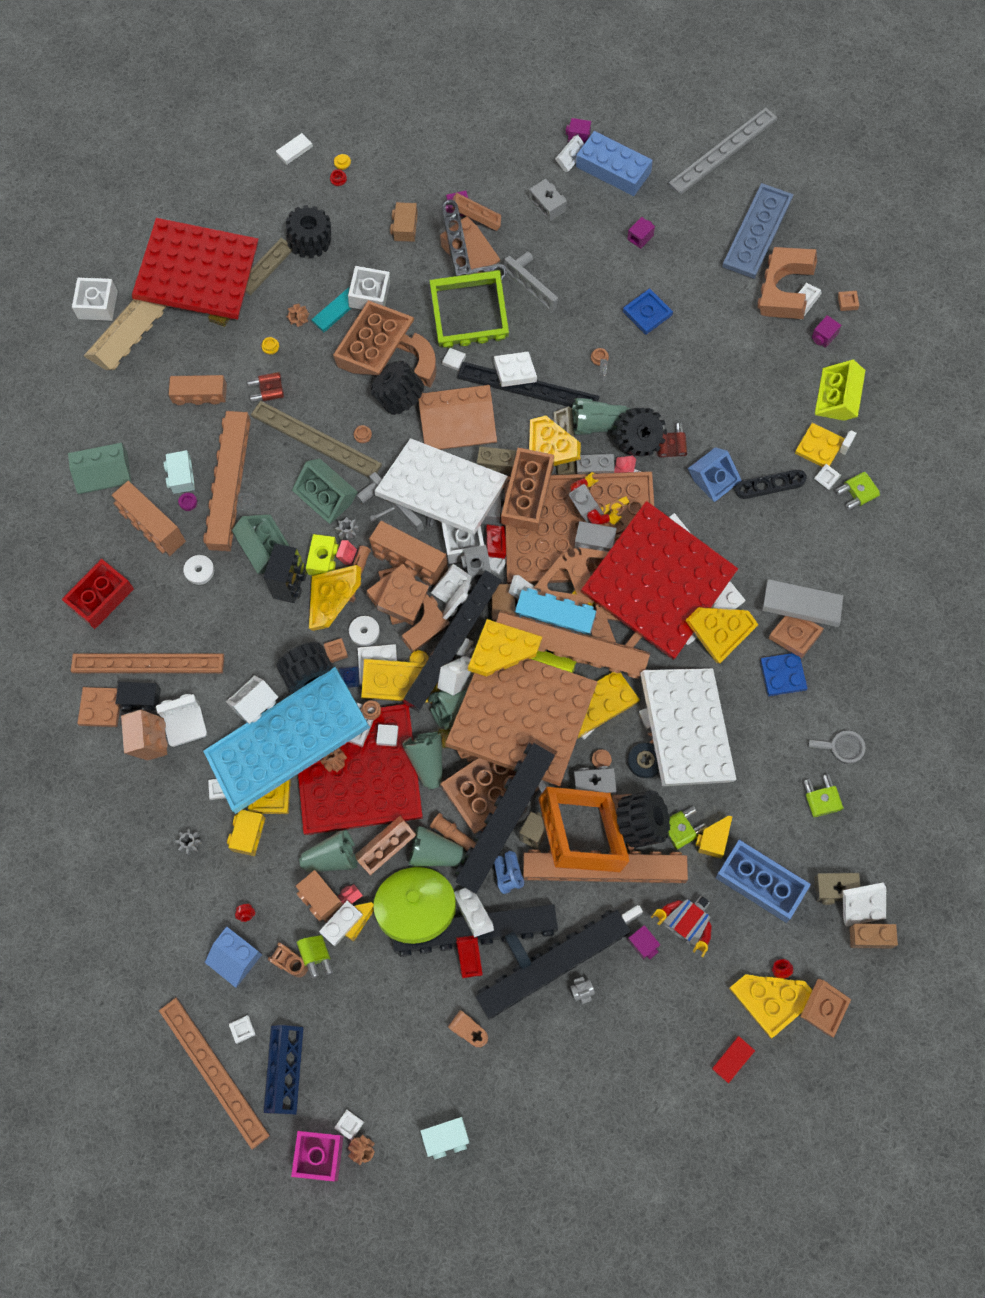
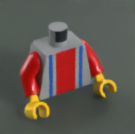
(588, 505)
(688, 922)

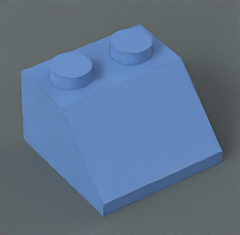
(715, 473)
(232, 957)

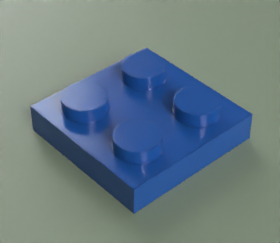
(647, 311)
(783, 674)

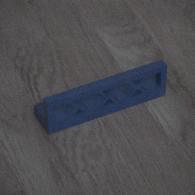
(279, 1069)

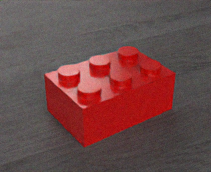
(98, 594)

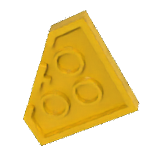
(552, 439)
(330, 594)
(721, 629)
(502, 648)
(772, 1000)

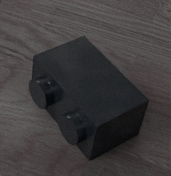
(137, 696)

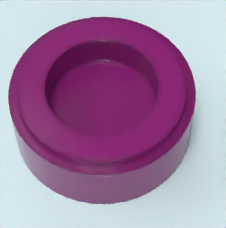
(187, 501)

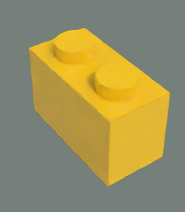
(246, 832)

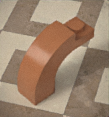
(424, 352)

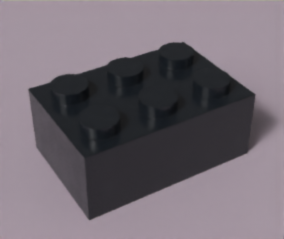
(285, 573)

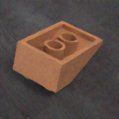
(478, 248)

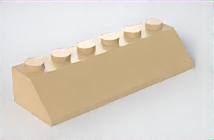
(124, 333)

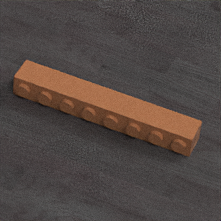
(227, 481)
(580, 645)
(641, 868)

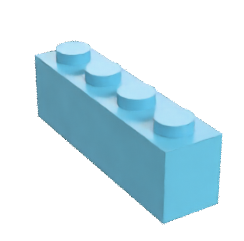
(556, 612)

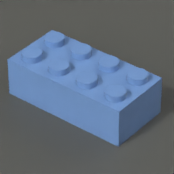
(614, 163)
(763, 881)

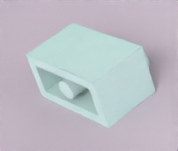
(179, 471)
(445, 1137)

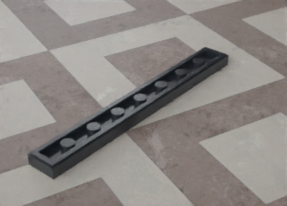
(537, 390)

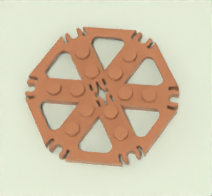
(579, 576)

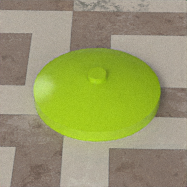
(414, 905)

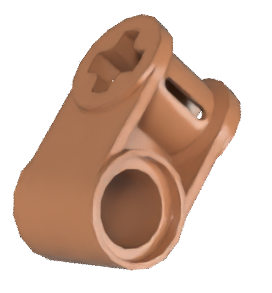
(285, 959)
(466, 1027)

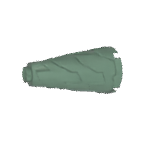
(595, 416)

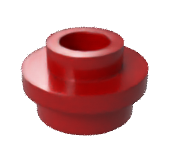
(338, 174)
(244, 912)
(782, 968)

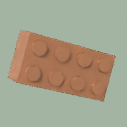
(527, 489)
(148, 519)
(404, 549)

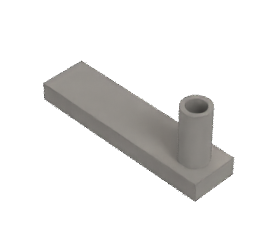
(529, 282)
(406, 513)

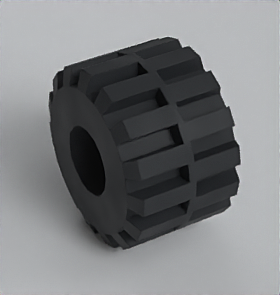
(308, 231)
(397, 387)
(629, 433)
(303, 665)
(643, 819)

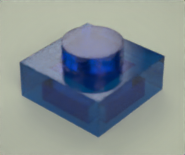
(350, 676)

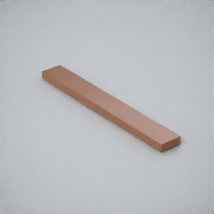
(147, 663)
(214, 1073)

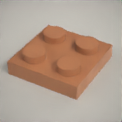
(796, 635)
(98, 707)
(825, 1008)

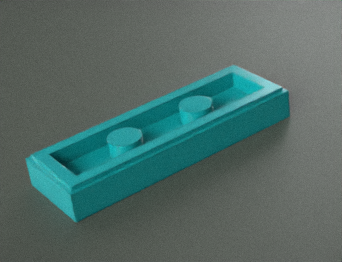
(332, 312)

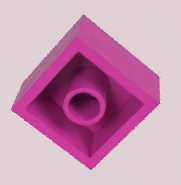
(317, 1156)

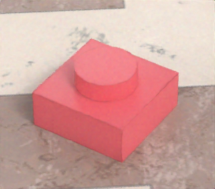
(625, 464)
(346, 552)
(350, 894)

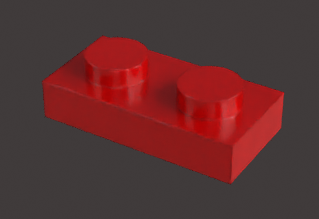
(496, 541)

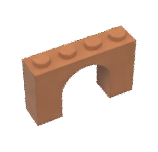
(783, 263)
(431, 622)

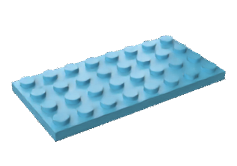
(285, 740)

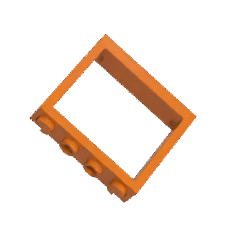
(557, 837)

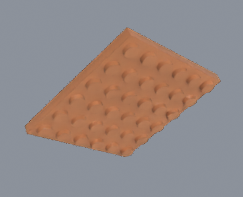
(517, 708)

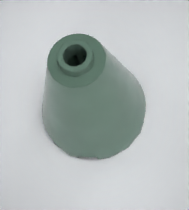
(446, 707)
(426, 757)
(434, 850)
(331, 854)

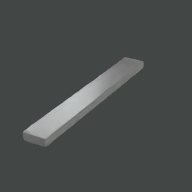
(722, 151)

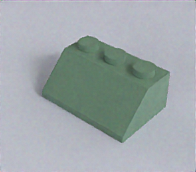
(99, 468)
(324, 490)
(257, 538)

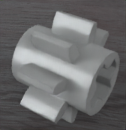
(347, 524)
(185, 838)
(582, 990)

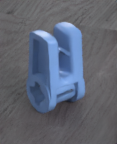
(508, 872)

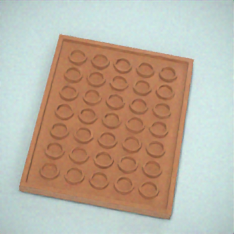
(534, 552)

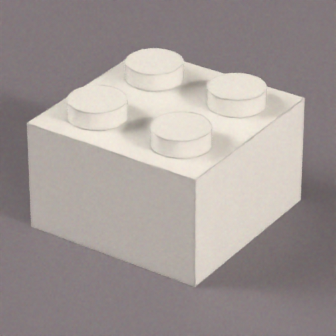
(368, 285)
(94, 299)
(458, 540)
(252, 700)

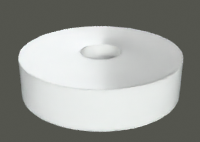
(204, 575)
(360, 623)

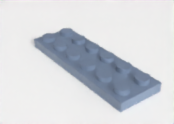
(757, 231)

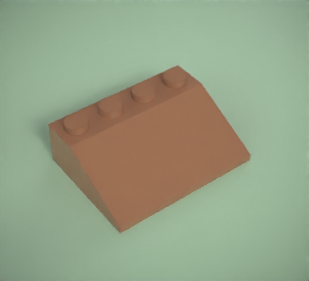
(372, 339)
(458, 417)
(476, 789)

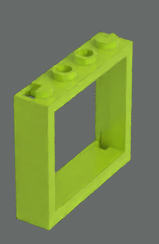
(462, 282)

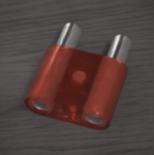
(270, 387)
(675, 443)

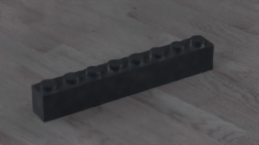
(452, 640)
(508, 811)
(523, 922)
(553, 964)

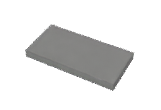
(803, 603)

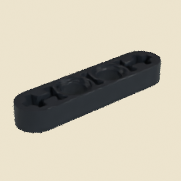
(770, 483)

